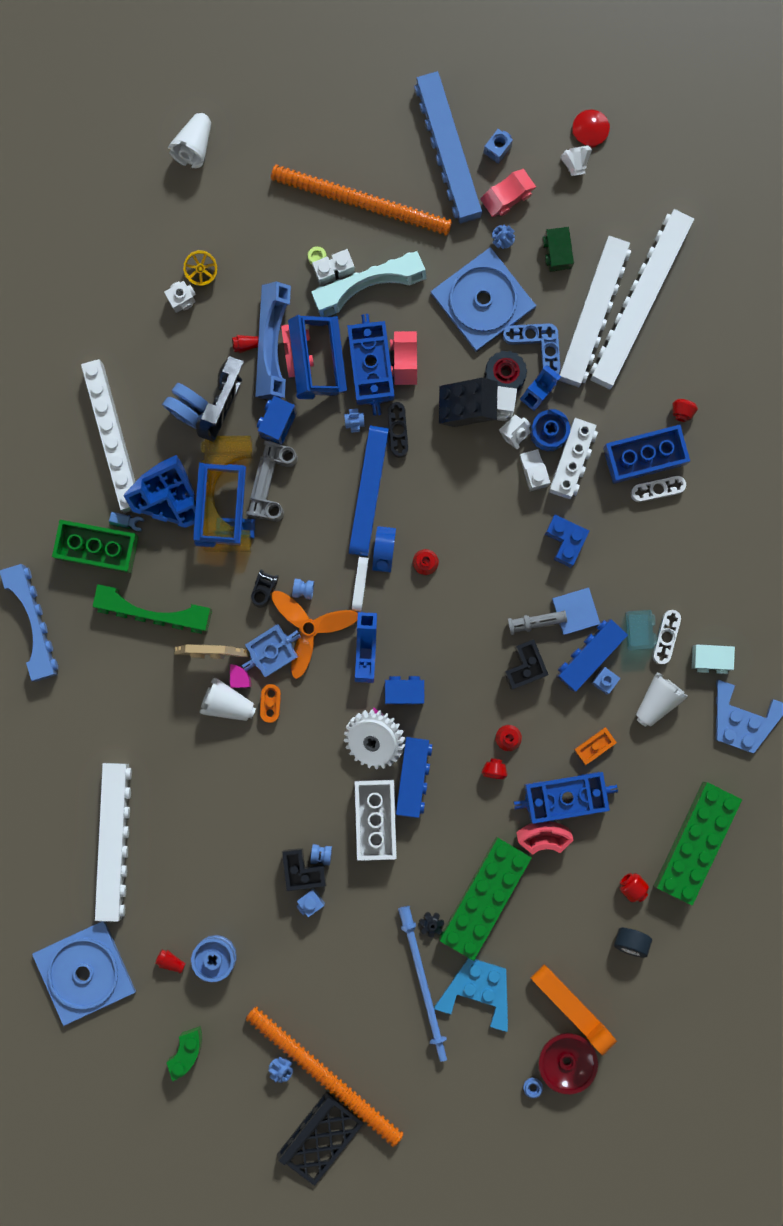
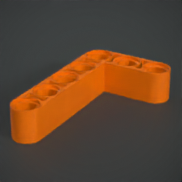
(574, 1009)

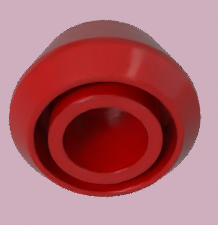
(684, 409)
(430, 565)
(504, 742)
(494, 769)

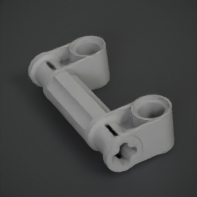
(259, 505)

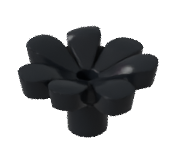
(431, 920)

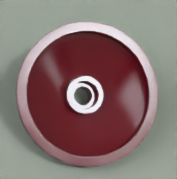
(575, 1075)

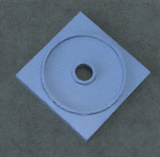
(479, 321)
(107, 979)

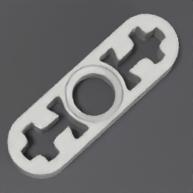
(673, 491)
(360, 584)
(675, 624)

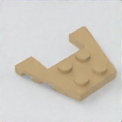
(214, 651)

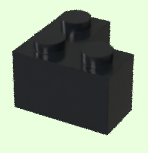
(531, 666)
(299, 876)

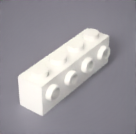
(572, 459)

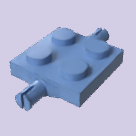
(271, 650)

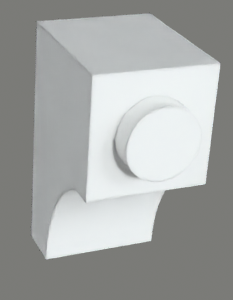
(534, 470)

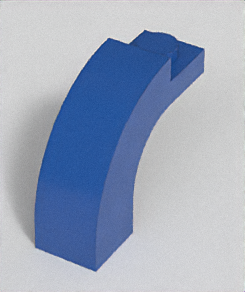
(366, 647)

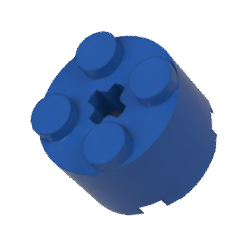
(559, 434)

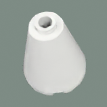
(192, 141)
(659, 700)
(226, 702)

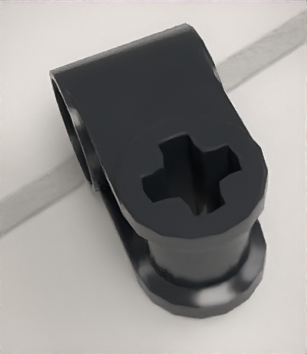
(264, 587)

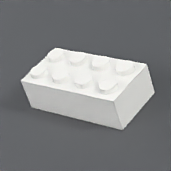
(375, 820)

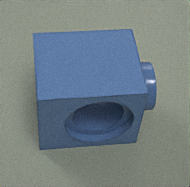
(497, 153)
(605, 680)

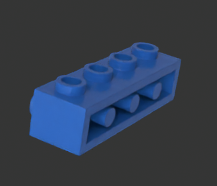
(591, 655)
(412, 777)

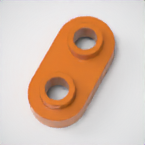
(270, 703)

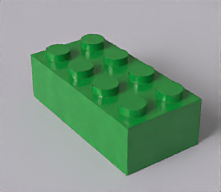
(95, 546)

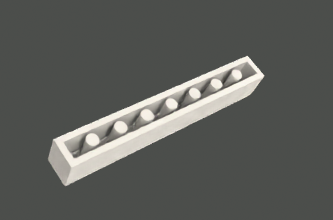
(594, 311)
(109, 430)
(112, 842)

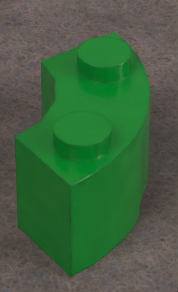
(187, 1053)

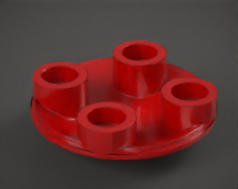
(591, 128)

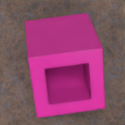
(239, 677)

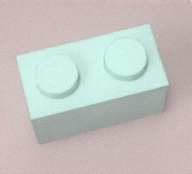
(713, 658)

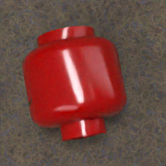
(634, 887)

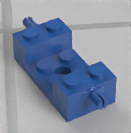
(374, 382)
(545, 797)

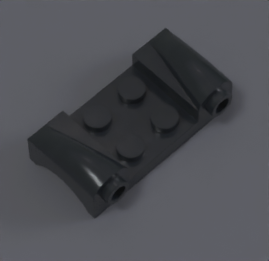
(212, 419)

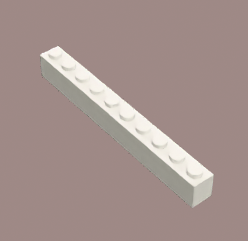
(643, 296)

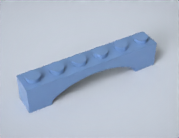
(274, 301)
(41, 661)

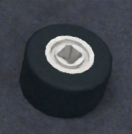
(633, 942)

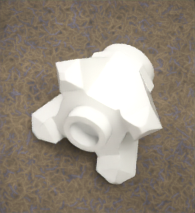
(576, 159)

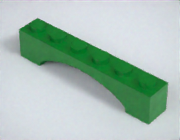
(109, 599)

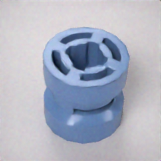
(301, 588)
(325, 854)

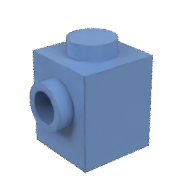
(310, 902)

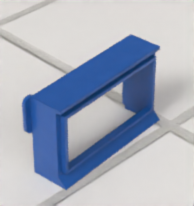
(301, 357)
(211, 541)

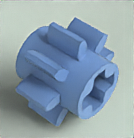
(503, 236)
(354, 420)
(280, 1070)

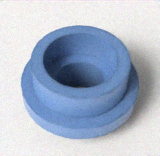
(537, 1092)

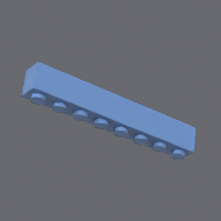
(448, 146)

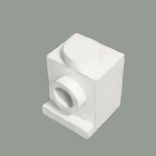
(515, 430)

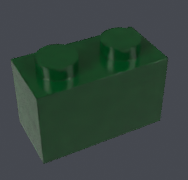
(559, 249)

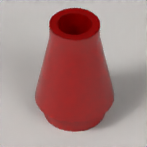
(244, 343)
(169, 961)

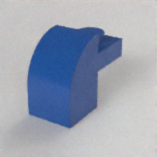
(540, 388)
(384, 549)

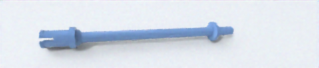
(409, 927)

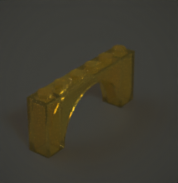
(223, 452)

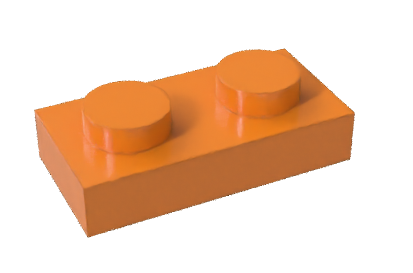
(595, 746)

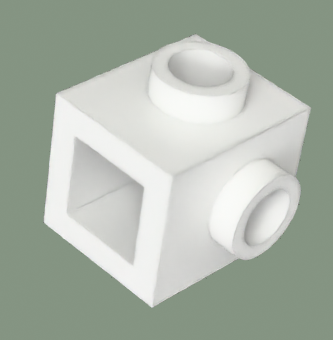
(180, 296)

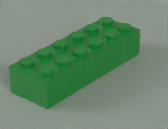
(697, 842)
(485, 898)

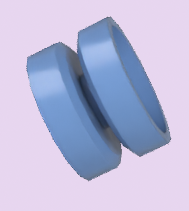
(186, 405)
(204, 965)

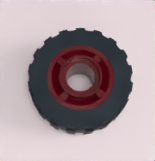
(506, 361)

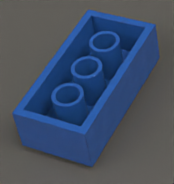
(646, 454)

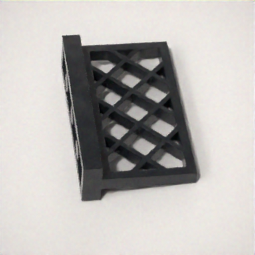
(304, 1132)

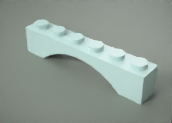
(402, 270)

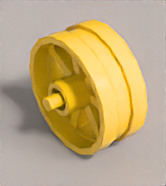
(200, 267)

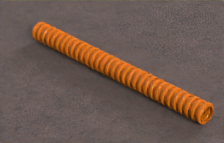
(359, 199)
(325, 1077)

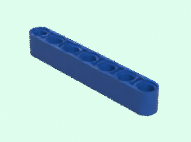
(368, 491)

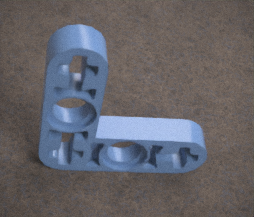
(545, 341)

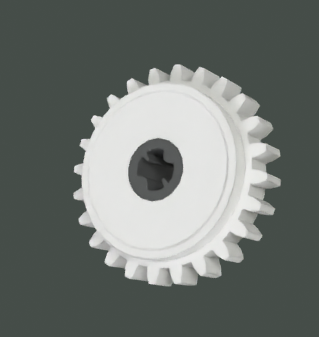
(374, 739)

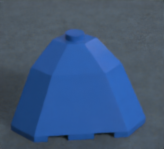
(164, 493)

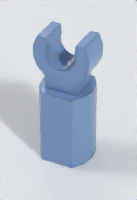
(125, 521)

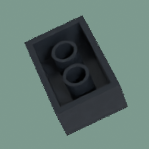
(468, 402)

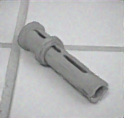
(526, 624)

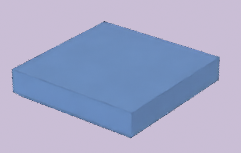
(579, 610)

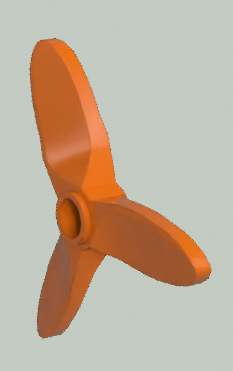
(324, 624)

